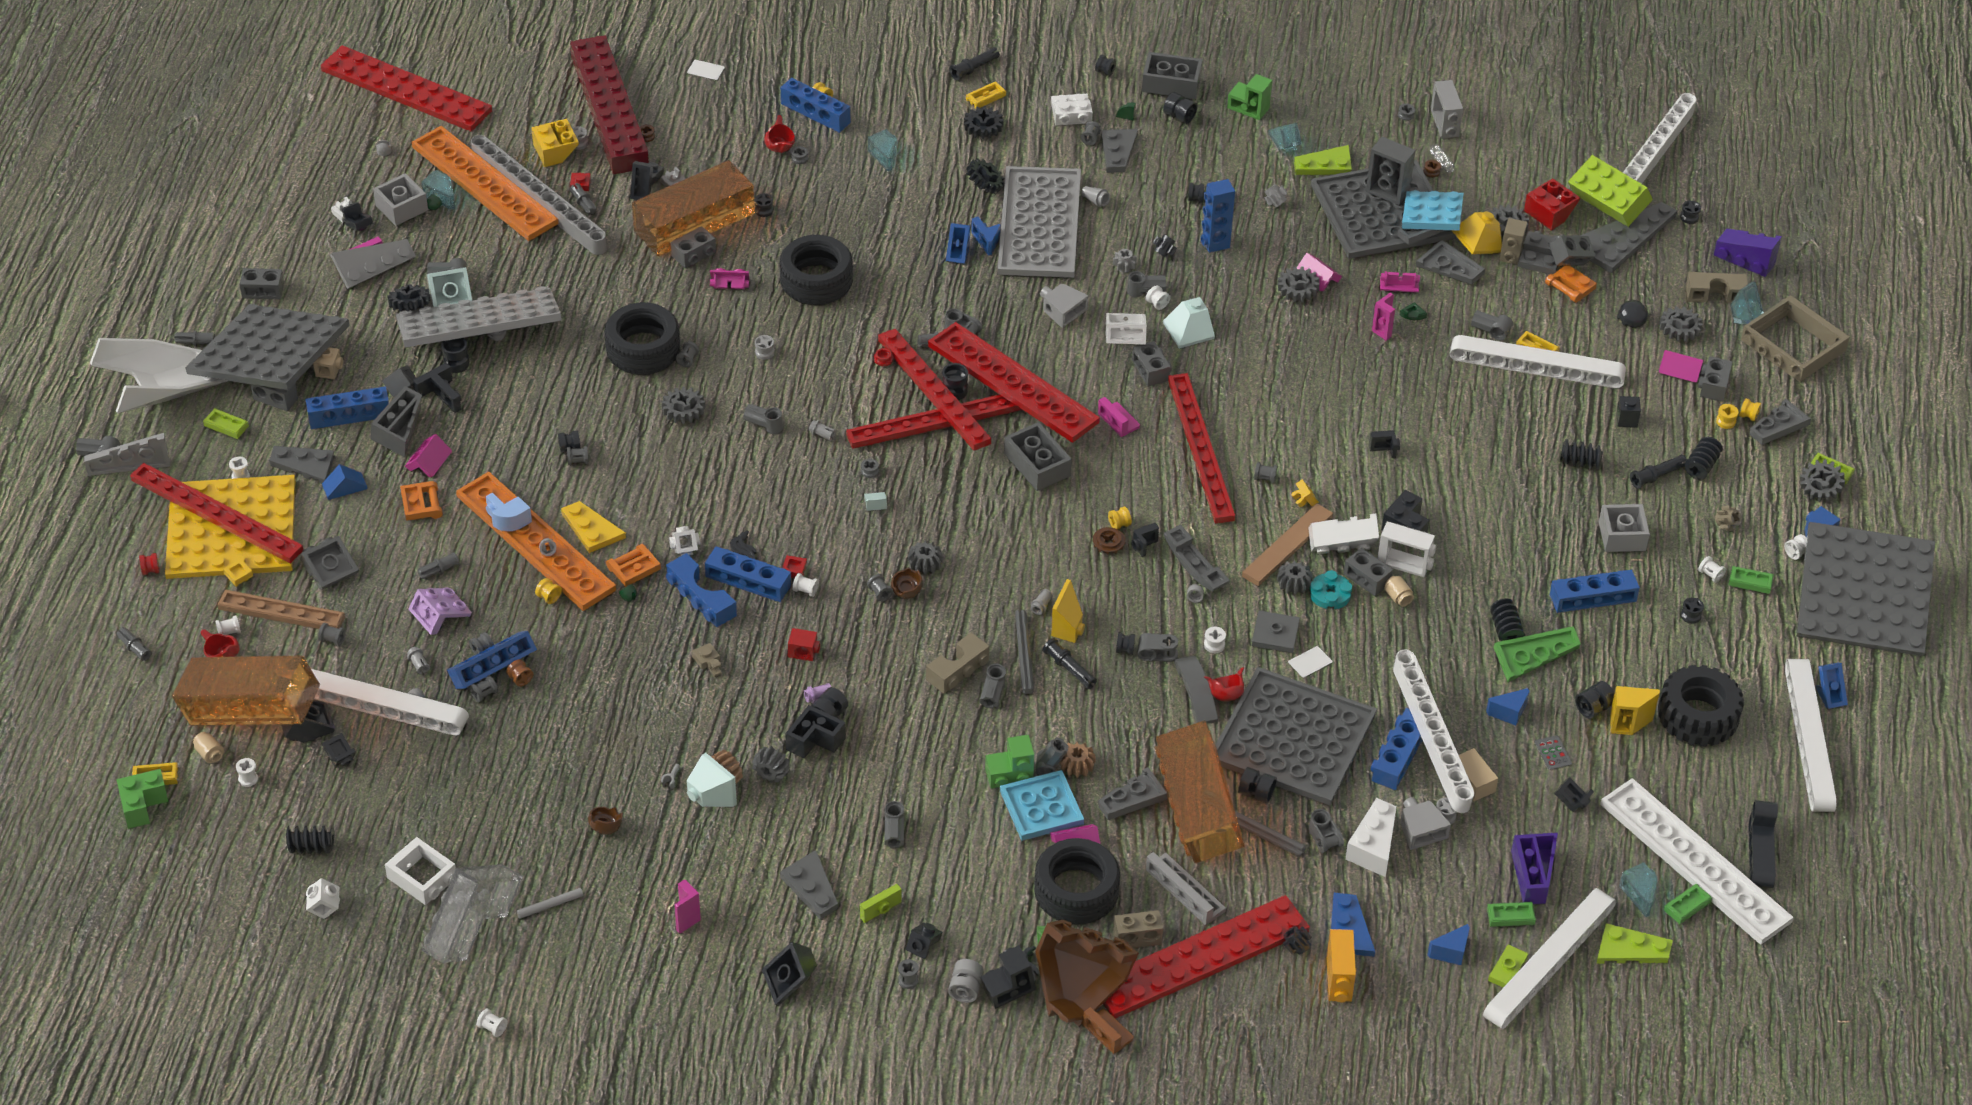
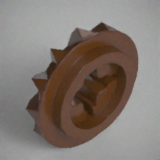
(1108, 534)

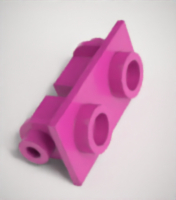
(720, 277)
(1392, 282)

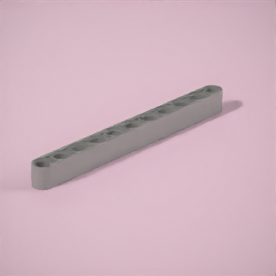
(568, 217)

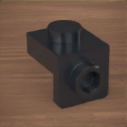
(355, 218)
(1384, 441)
(1145, 536)
(339, 750)
(1573, 795)
(922, 938)

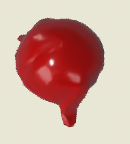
(779, 137)
(220, 645)
(1227, 687)

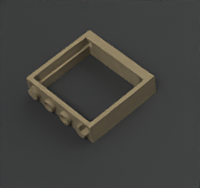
(1807, 319)

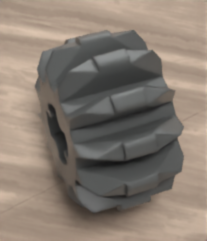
(925, 557)
(1294, 577)
(770, 764)

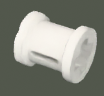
(239, 467)
(1712, 569)
(805, 585)
(228, 626)
(246, 769)
(499, 1023)

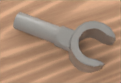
(670, 777)

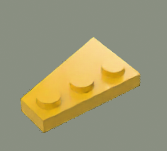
(591, 527)

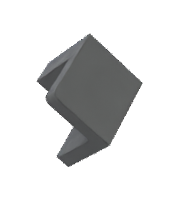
(399, 379)

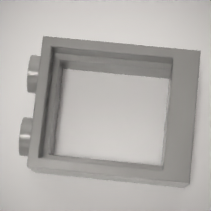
(1446, 109)

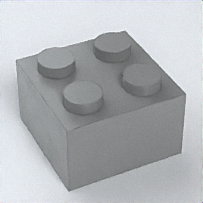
(400, 199)
(1624, 527)

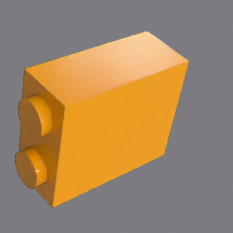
(1341, 965)

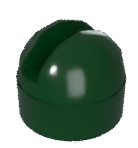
(434, 202)
(628, 593)

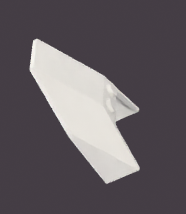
(155, 366)

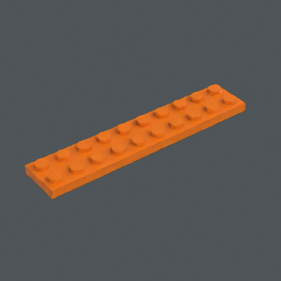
(485, 183)
(566, 567)

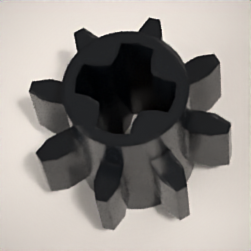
(1164, 245)
(1297, 940)

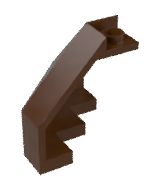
(1080, 969)

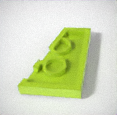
(1324, 162)
(1630, 945)

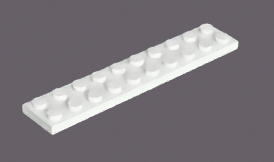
(1697, 861)

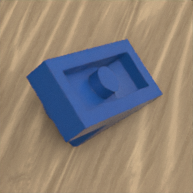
(986, 236)
(1832, 685)

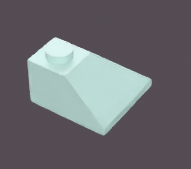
(449, 286)
(1189, 323)
(711, 784)

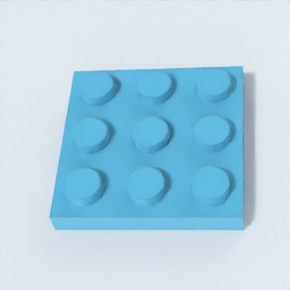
(1432, 210)
(1041, 805)

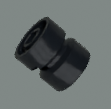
(1179, 107)
(456, 354)
(955, 379)
(1595, 699)
(831, 702)
(1263, 790)

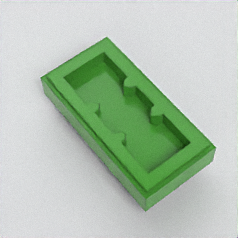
(1751, 579)
(1687, 903)
(1511, 914)

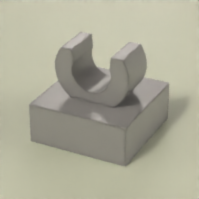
(672, 177)

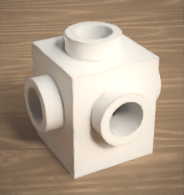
(692, 540)
(322, 898)

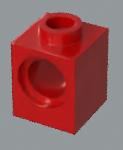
(803, 644)

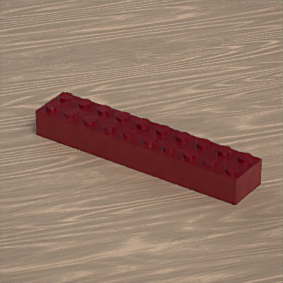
(608, 103)

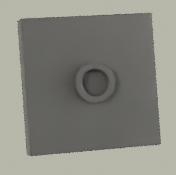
(1275, 631)

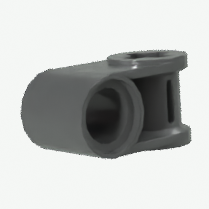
(963, 319)
(1155, 647)
(1325, 834)

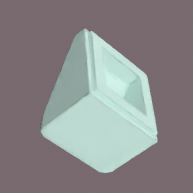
(875, 501)

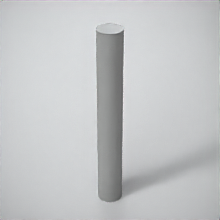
(549, 903)

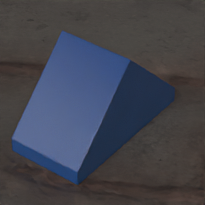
(958, 243)
(343, 482)
(1508, 706)
(1450, 946)

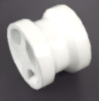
(1158, 297)
(1796, 547)
(1214, 640)

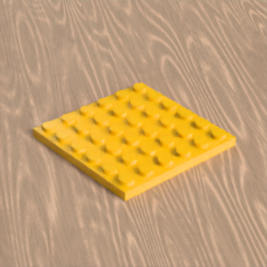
(204, 548)

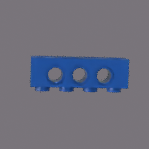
(815, 105)
(1218, 215)
(346, 407)
(748, 574)
(1594, 591)
(491, 659)
(1398, 752)

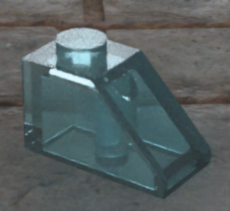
(1286, 137)
(883, 148)
(441, 186)
(1746, 304)
(1640, 886)

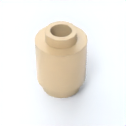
(1399, 591)
(208, 747)

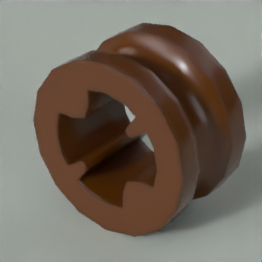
(648, 132)
(1432, 168)

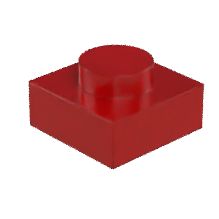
(582, 178)
(795, 565)

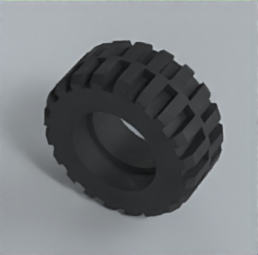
(1697, 725)

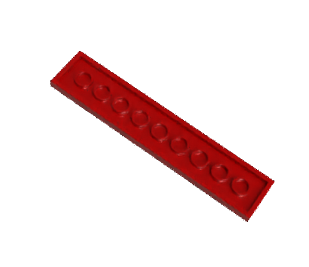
(406, 88)
(1014, 382)
(1205, 955)

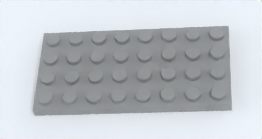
(1039, 222)
(478, 316)

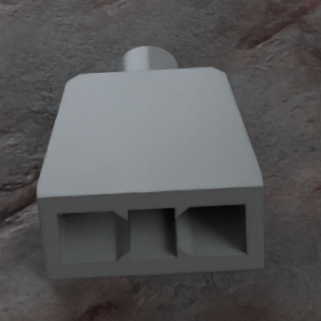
(1063, 303)
(1423, 823)

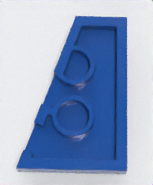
(1348, 916)

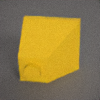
(1480, 233)
(1067, 615)

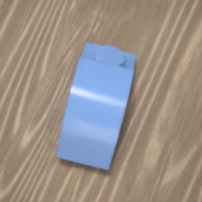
(508, 516)

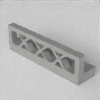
(1181, 890)

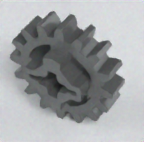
(1503, 213)
(1300, 284)
(1681, 323)
(683, 405)
(1819, 483)

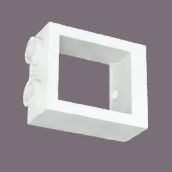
(1125, 332)
(1402, 560)
(407, 858)

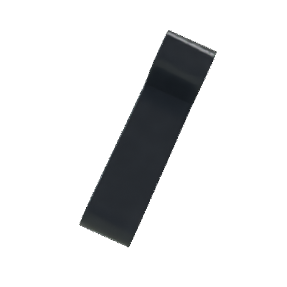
(1762, 843)

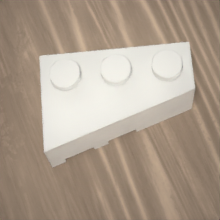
(1343, 534)
(1372, 839)

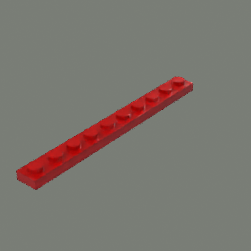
(935, 390)
(925, 422)
(1201, 448)
(217, 513)

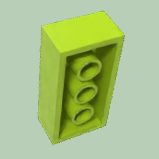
(1610, 190)

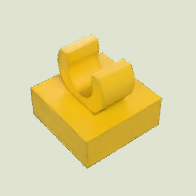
(1305, 493)
(238, 572)

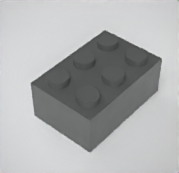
(1172, 74)
(1390, 170)
(1037, 456)

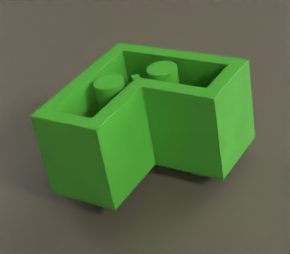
(1251, 98)
(1012, 765)
(138, 793)

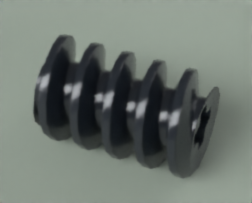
(1581, 454)
(1703, 458)
(1506, 620)
(310, 840)

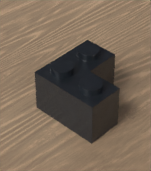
(1406, 512)
(813, 729)
(1010, 980)

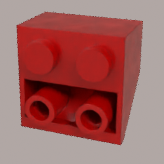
(1551, 203)

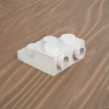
(1071, 109)

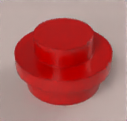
(883, 357)

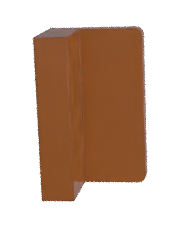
(1107, 1029)

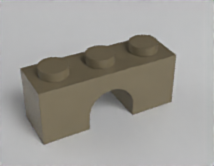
(1701, 284)
(947, 674)

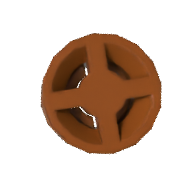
(519, 673)

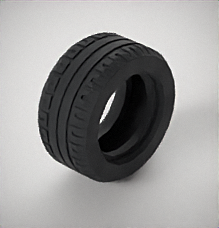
(816, 251)
(636, 319)
(1077, 855)

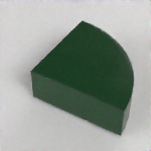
(1127, 111)
(1413, 312)

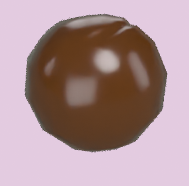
(907, 583)
(605, 820)

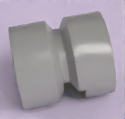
(965, 980)

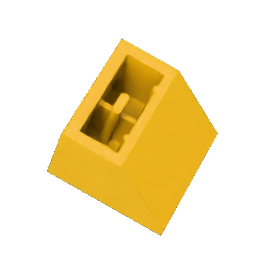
(554, 141)
(1632, 709)

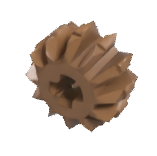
(1078, 760)
(729, 763)

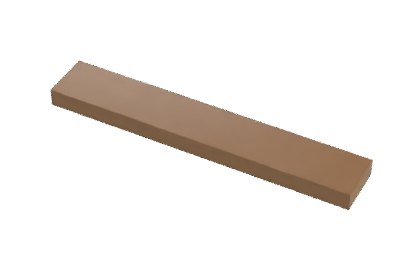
(1285, 546)
(279, 610)

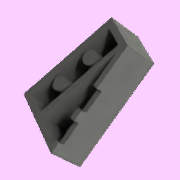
(397, 421)

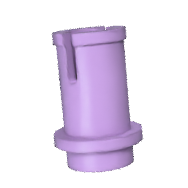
(812, 694)

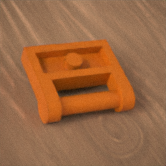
(1571, 283)
(414, 502)
(635, 569)

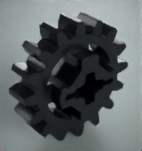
(983, 122)
(985, 175)
(409, 298)

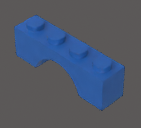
(715, 605)

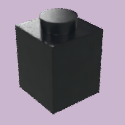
(1628, 411)

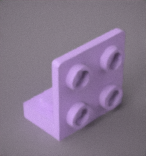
(434, 605)

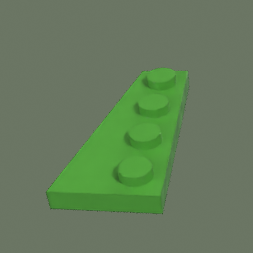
(1533, 651)

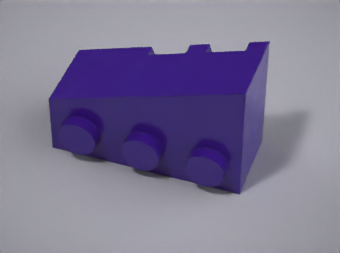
(1748, 251)
(1533, 864)

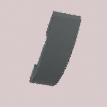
(1193, 561)
(1197, 688)

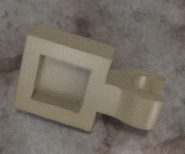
(708, 657)

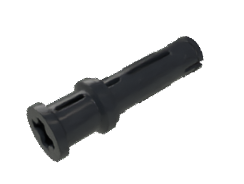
(968, 65)
(1651, 473)
(1063, 658)

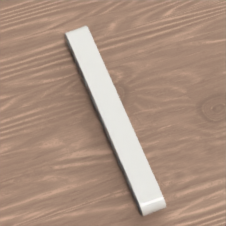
(1661, 138)
(1538, 361)
(390, 703)
(1433, 731)
(1810, 735)
(1549, 958)

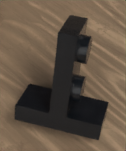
(643, 177)
(438, 382)

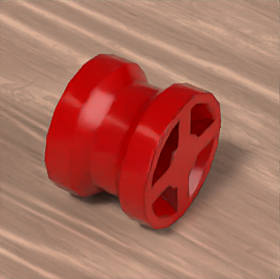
(149, 564)

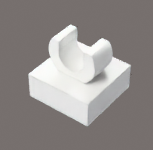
(337, 209)

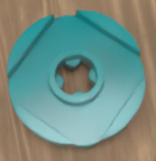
(1332, 581)

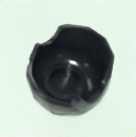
(1633, 314)

